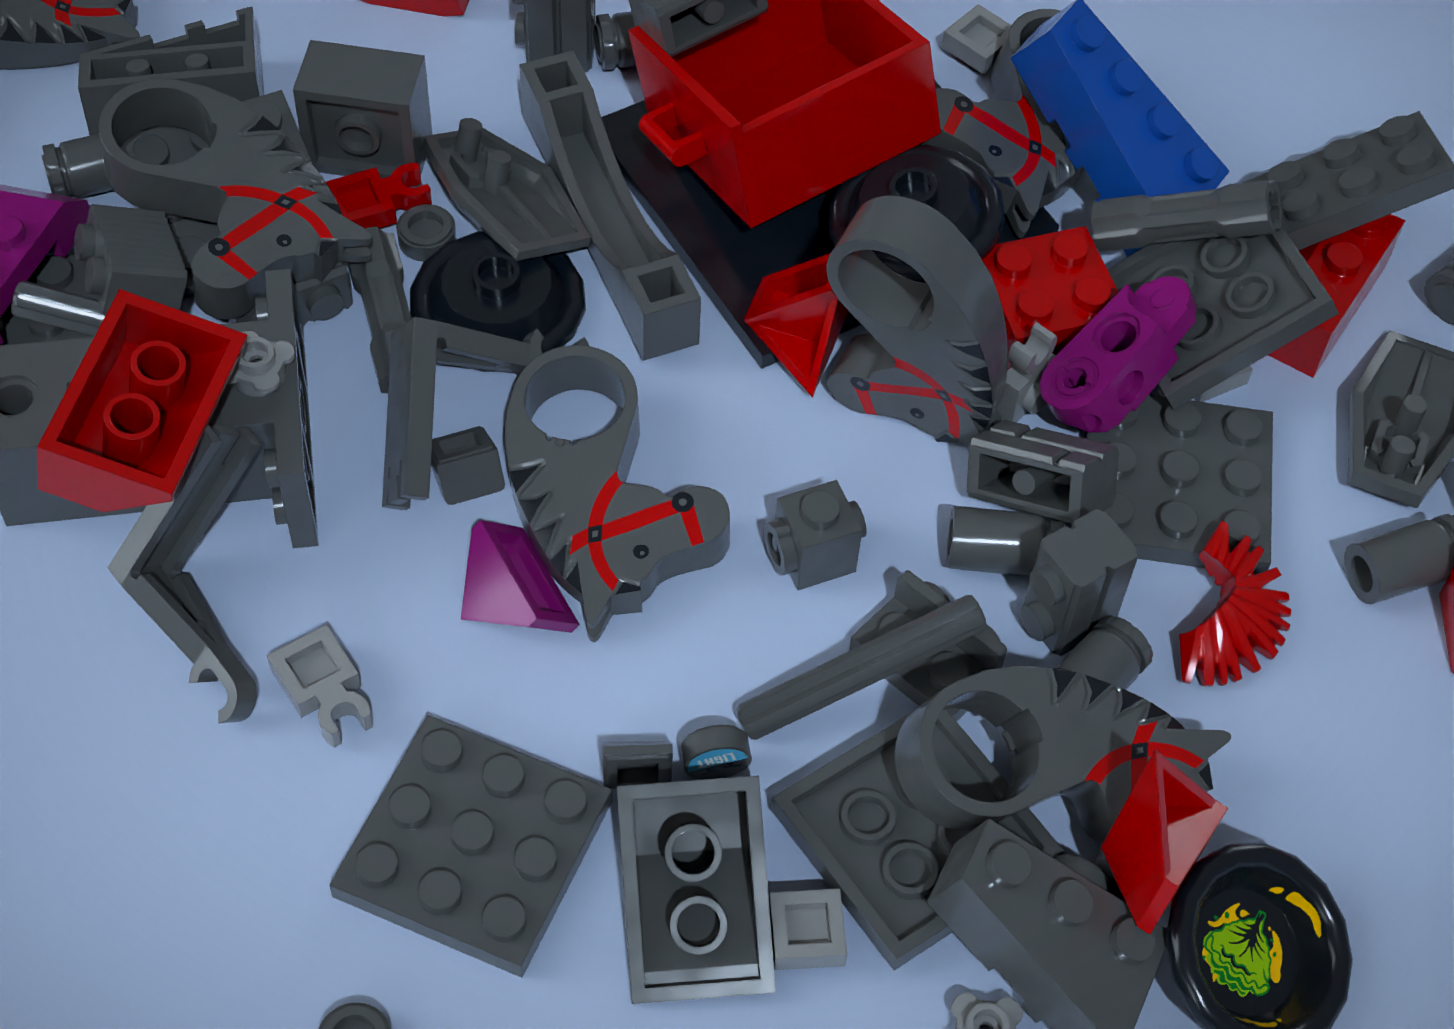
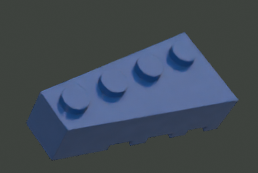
(1112, 111)

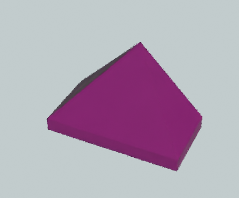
(511, 583)

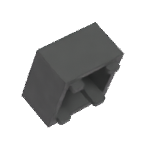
(362, 108)

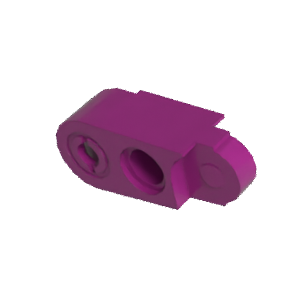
(1119, 355)

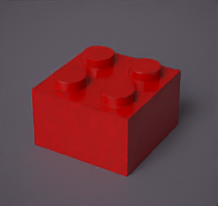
(1051, 282)

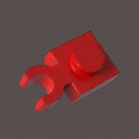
(374, 200)

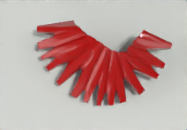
(1242, 620)

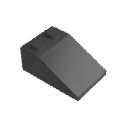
(695, 889)

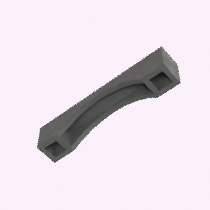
(638, 269)

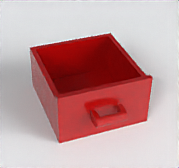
(790, 101)

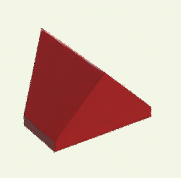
(798, 319)
(1159, 838)

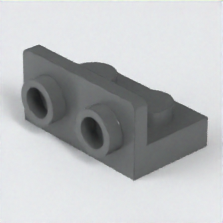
(928, 677)

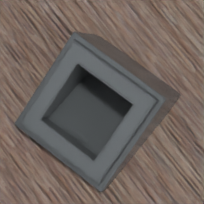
(466, 465)
(637, 763)

